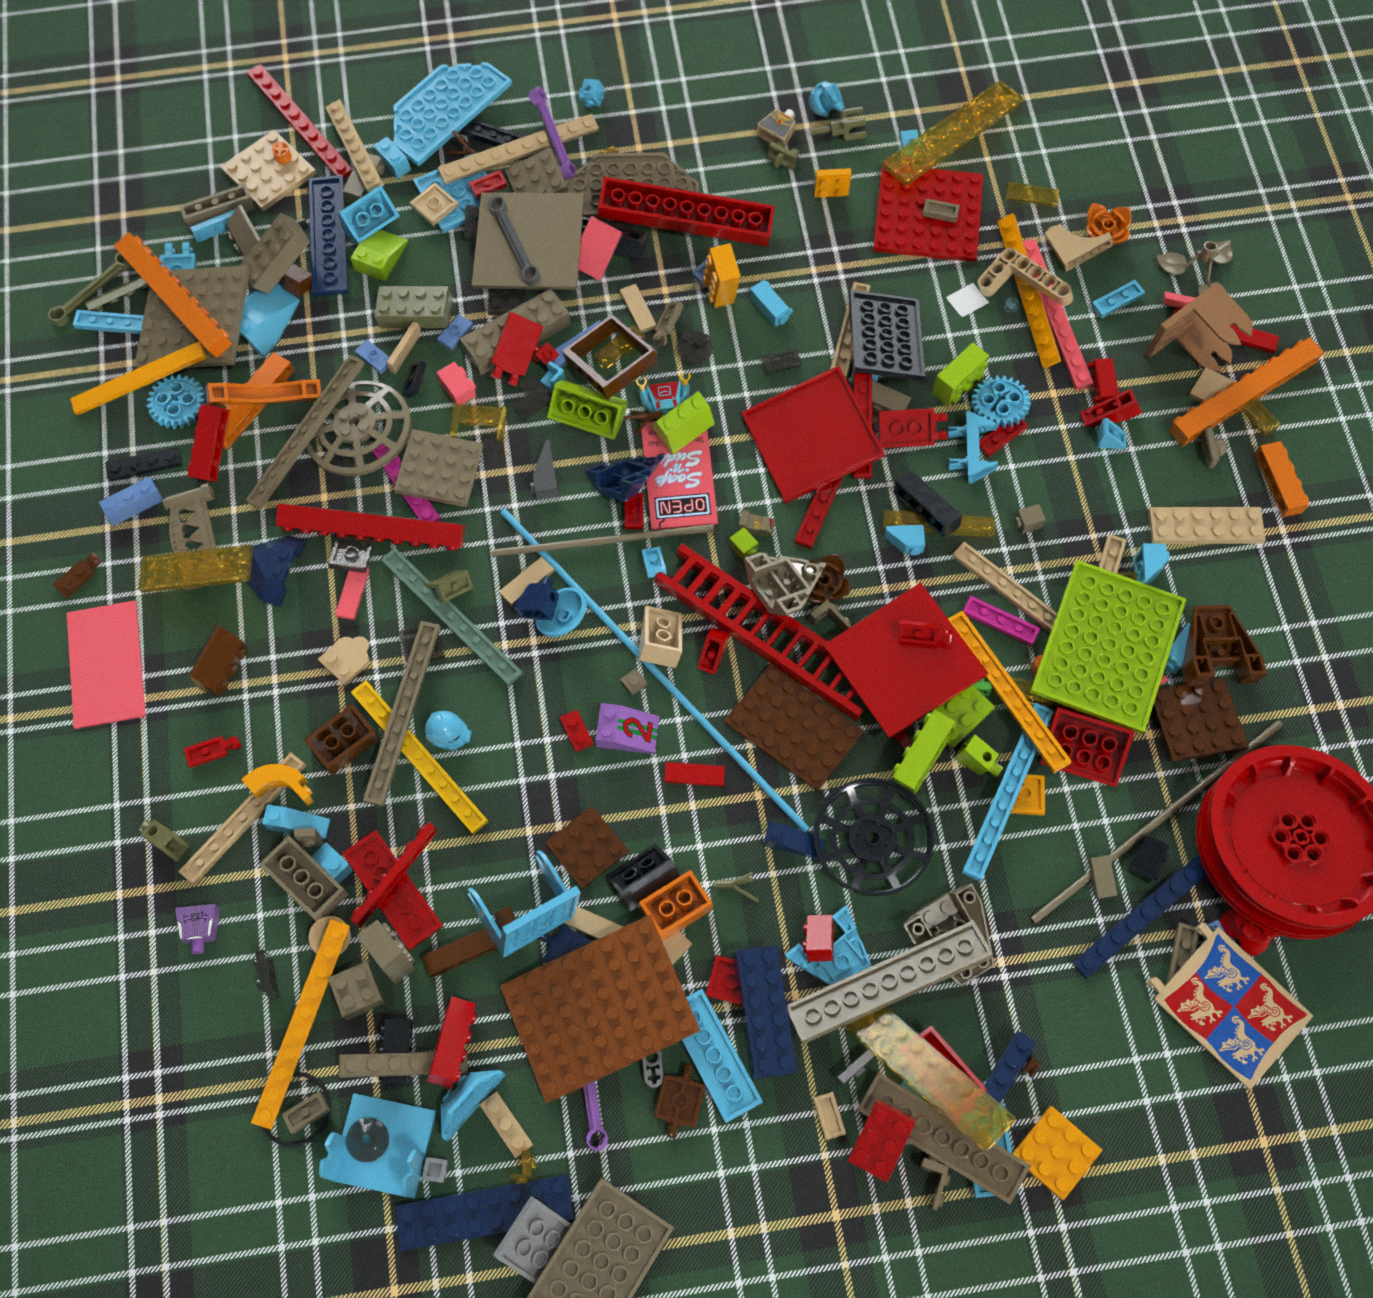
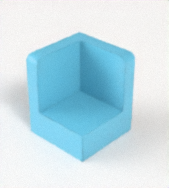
(553, 375)

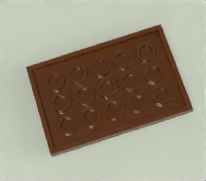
(794, 727)

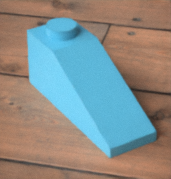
(287, 820)

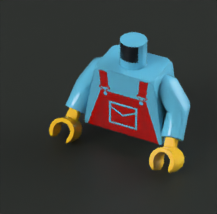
(663, 395)

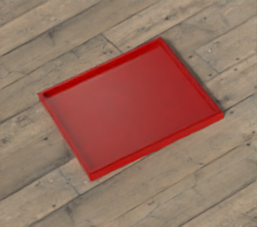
(812, 434)
(900, 678)

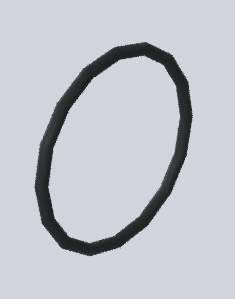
(297, 1144)

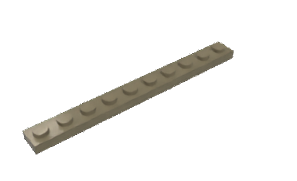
(304, 432)
(401, 714)

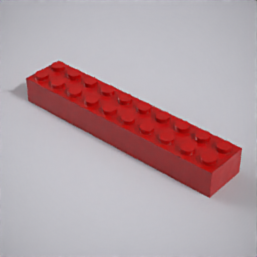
(685, 211)

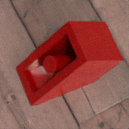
(713, 650)

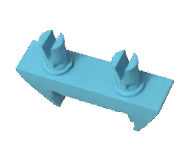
(975, 467)

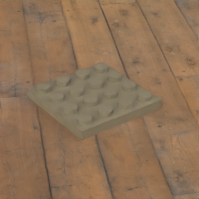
(439, 468)

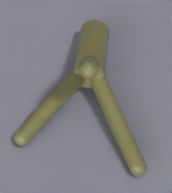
(727, 884)

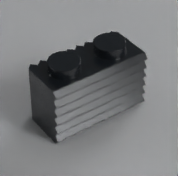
(1149, 858)

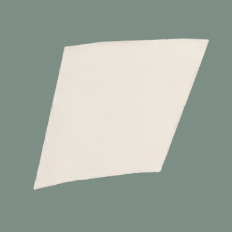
(967, 300)

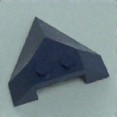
(624, 478)
(271, 566)

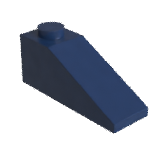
(791, 840)

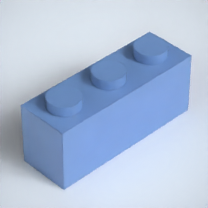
(131, 501)

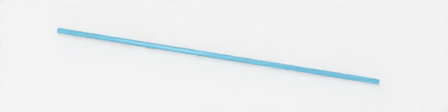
(662, 678)

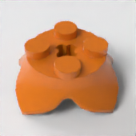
(1114, 221)

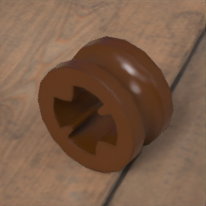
(1032, 1066)

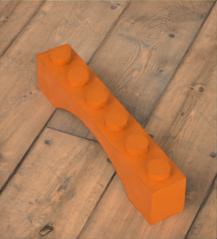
(262, 393)

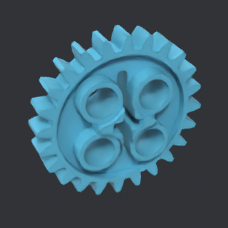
(987, 396)
(176, 401)

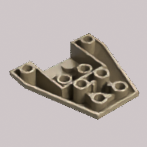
(946, 914)

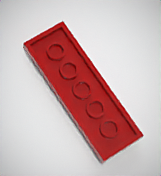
(404, 904)

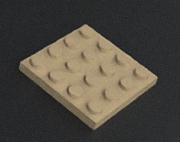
(265, 177)

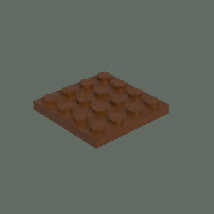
(1198, 721)

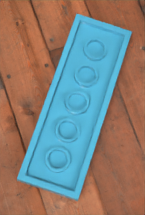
(719, 1062)

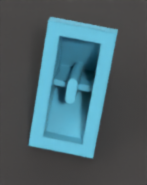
(1110, 435)

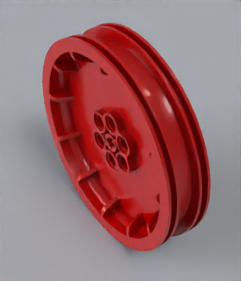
(1254, 870)

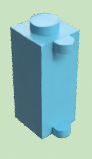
(770, 303)
(1177, 651)

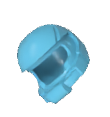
(825, 98)
(444, 728)

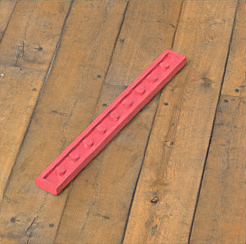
(1062, 330)

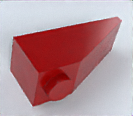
(1116, 409)

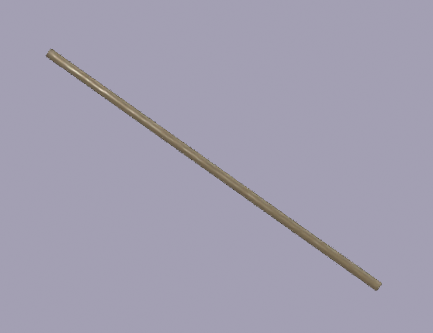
(1157, 821)

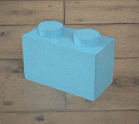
(392, 157)

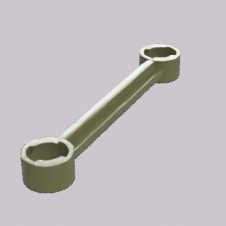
(88, 291)

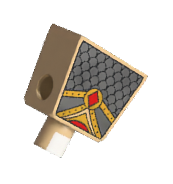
(777, 127)

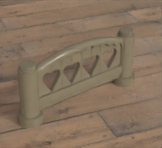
(194, 501)

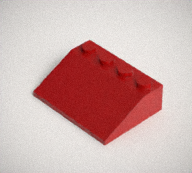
(1092, 744)

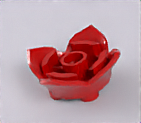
(1252, 939)

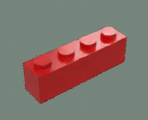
(208, 443)
(451, 1043)

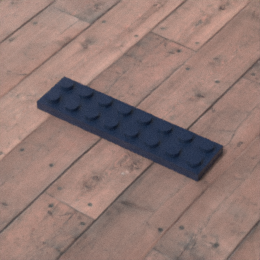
(327, 236)
(477, 1212)

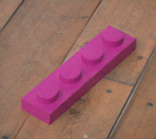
(1001, 621)

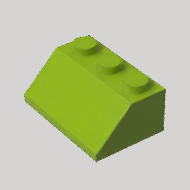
(684, 423)

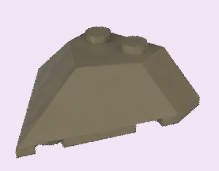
(782, 582)

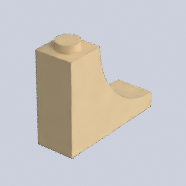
(1073, 249)

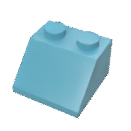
(1150, 562)

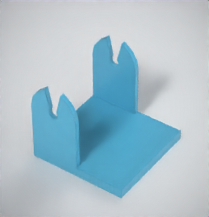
(536, 922)
(402, 1163)

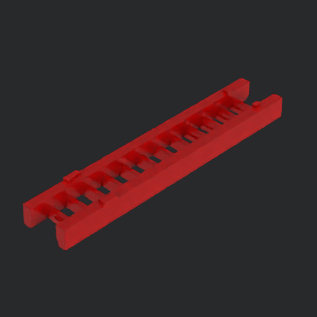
(784, 623)

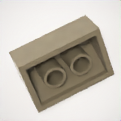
(242, 232)

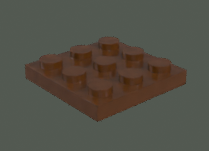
(587, 847)

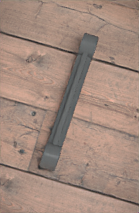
(514, 241)

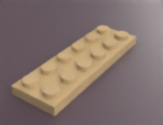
(1206, 525)

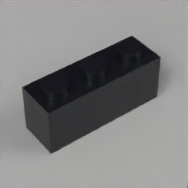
(397, 1039)

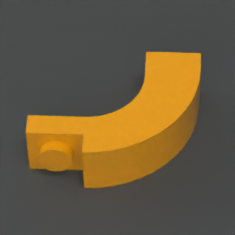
(276, 775)

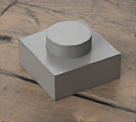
(435, 1170)

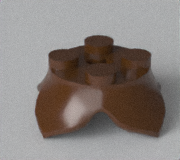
(836, 586)

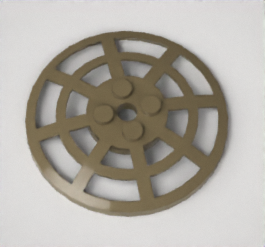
(363, 431)

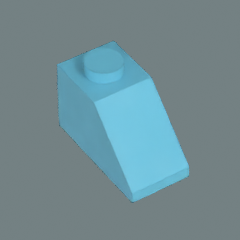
(906, 538)
(332, 863)

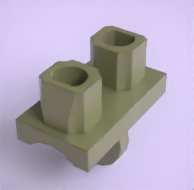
(783, 156)

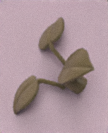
(1218, 252)

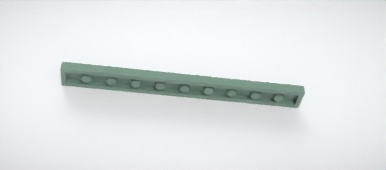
(452, 618)

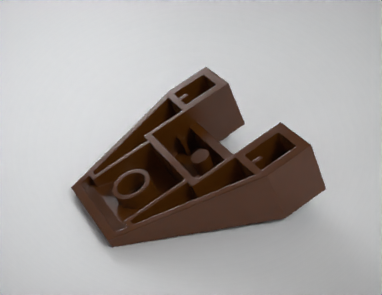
(1220, 640)

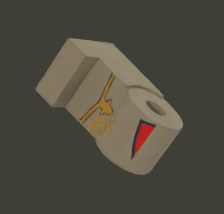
(756, 524)

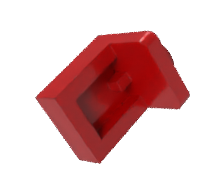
(544, 353)

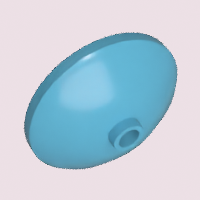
(567, 615)

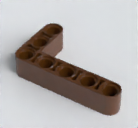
(466, 948)

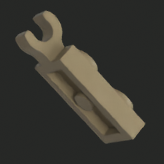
(667, 321)

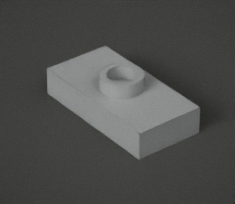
(856, 1068)

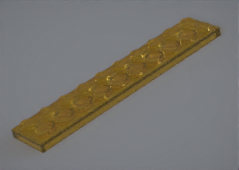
(952, 133)
(933, 1076)

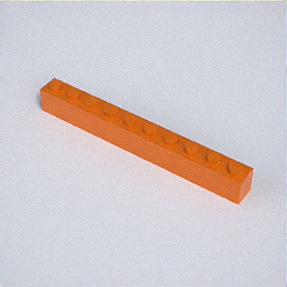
(173, 295)
(1251, 386)

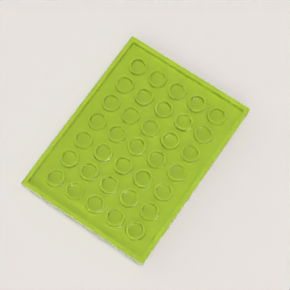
(1109, 646)

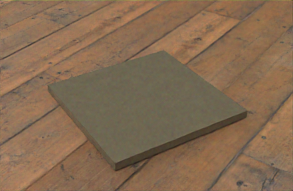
(549, 232)

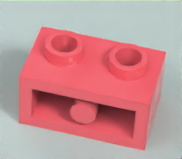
(456, 383)

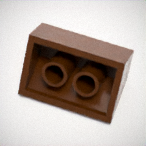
(218, 662)

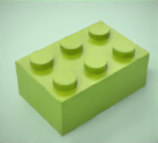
(960, 375)

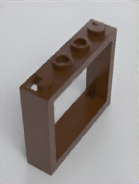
(596, 336)

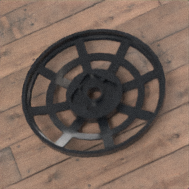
(876, 825)

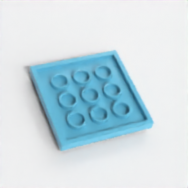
(458, 190)

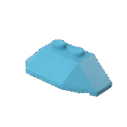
(465, 1099)

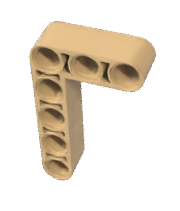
(1032, 269)

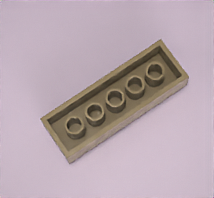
(543, 309)

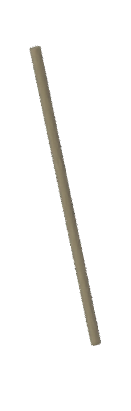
(602, 540)

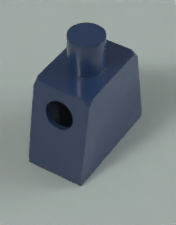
(538, 600)

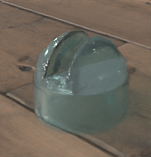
(1011, 304)

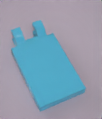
(175, 261)

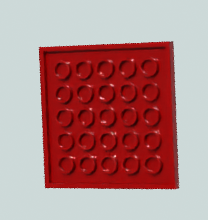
(906, 232)

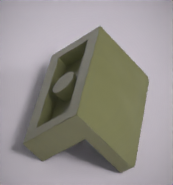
(451, 584)

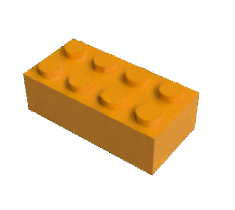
(721, 275)

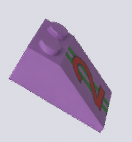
(626, 729)

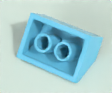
(367, 215)

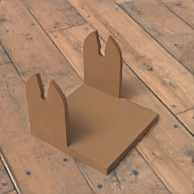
(1204, 328)

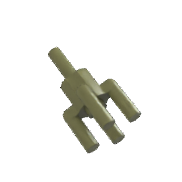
(843, 125)

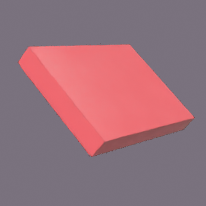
(597, 247)

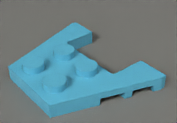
(848, 953)

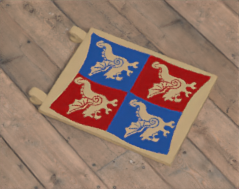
(1232, 1006)

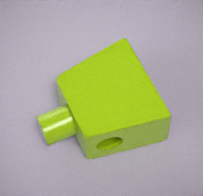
(978, 756)

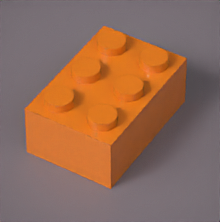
(677, 905)

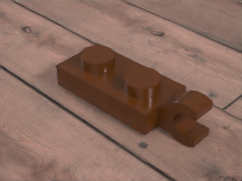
(77, 575)

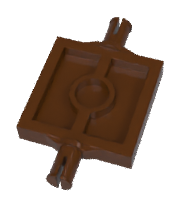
(680, 1101)

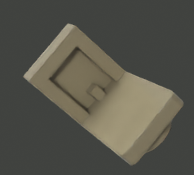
(819, 612)
(934, 1166)

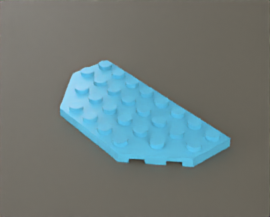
(444, 104)

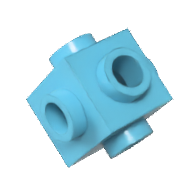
(592, 92)

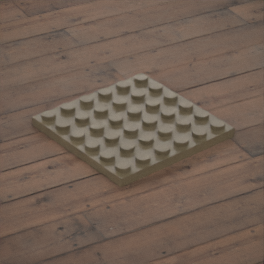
(219, 291)

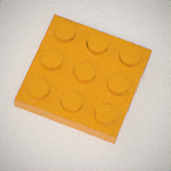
(1057, 1152)

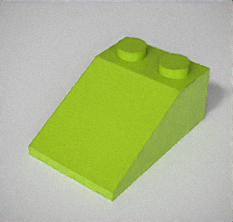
(378, 254)

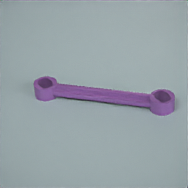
(539, 98)
(593, 1115)

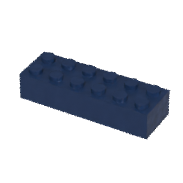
(764, 1012)

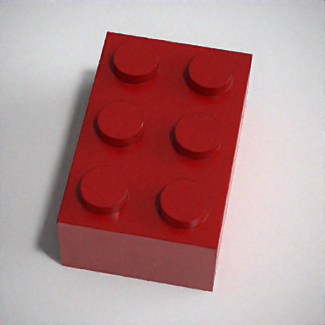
(882, 1140)

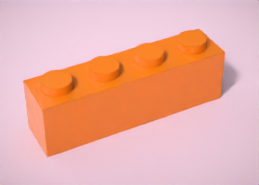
(1282, 479)

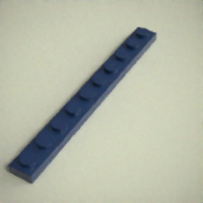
(1140, 918)

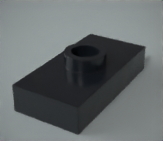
(414, 379)

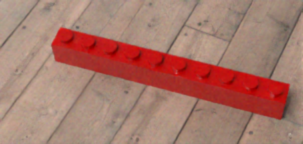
(370, 525)

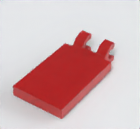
(515, 347)
(910, 427)

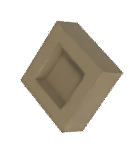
(633, 682)

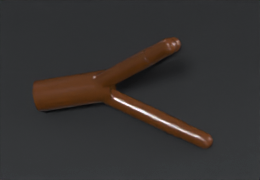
(469, 151)
(640, 415)

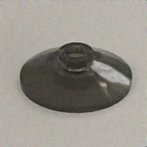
(375, 1147)

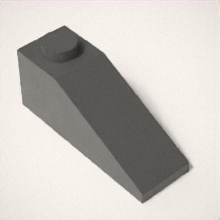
(544, 475)

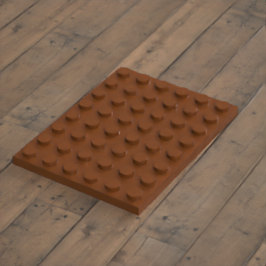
(599, 1009)

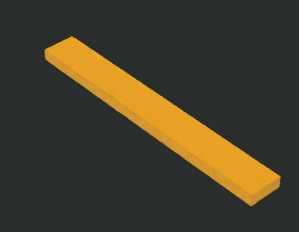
(138, 378)

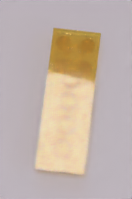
(196, 568)

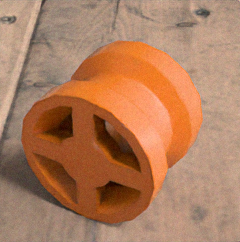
(281, 152)

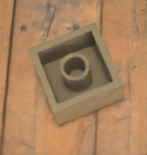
(356, 990)

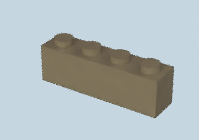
(215, 205)

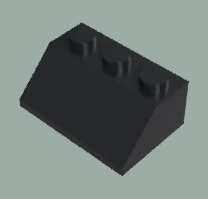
(642, 876)

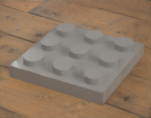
(532, 1239)

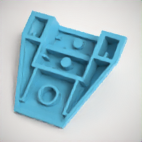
(267, 317)

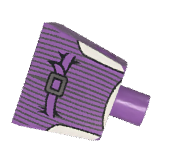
(198, 925)

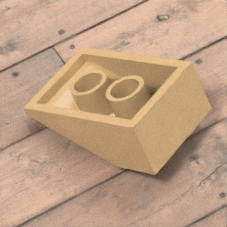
(661, 637)

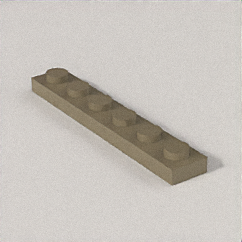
(388, 1065)

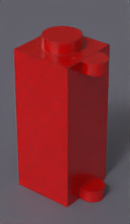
(1104, 379)

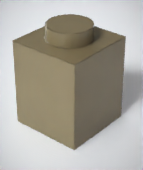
(1029, 519)

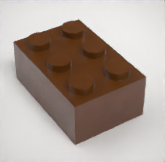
(341, 739)

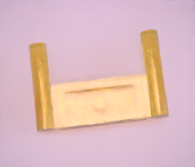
(479, 416)

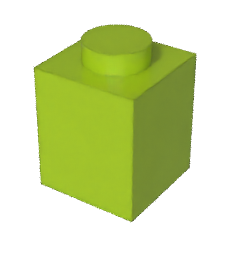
(743, 544)

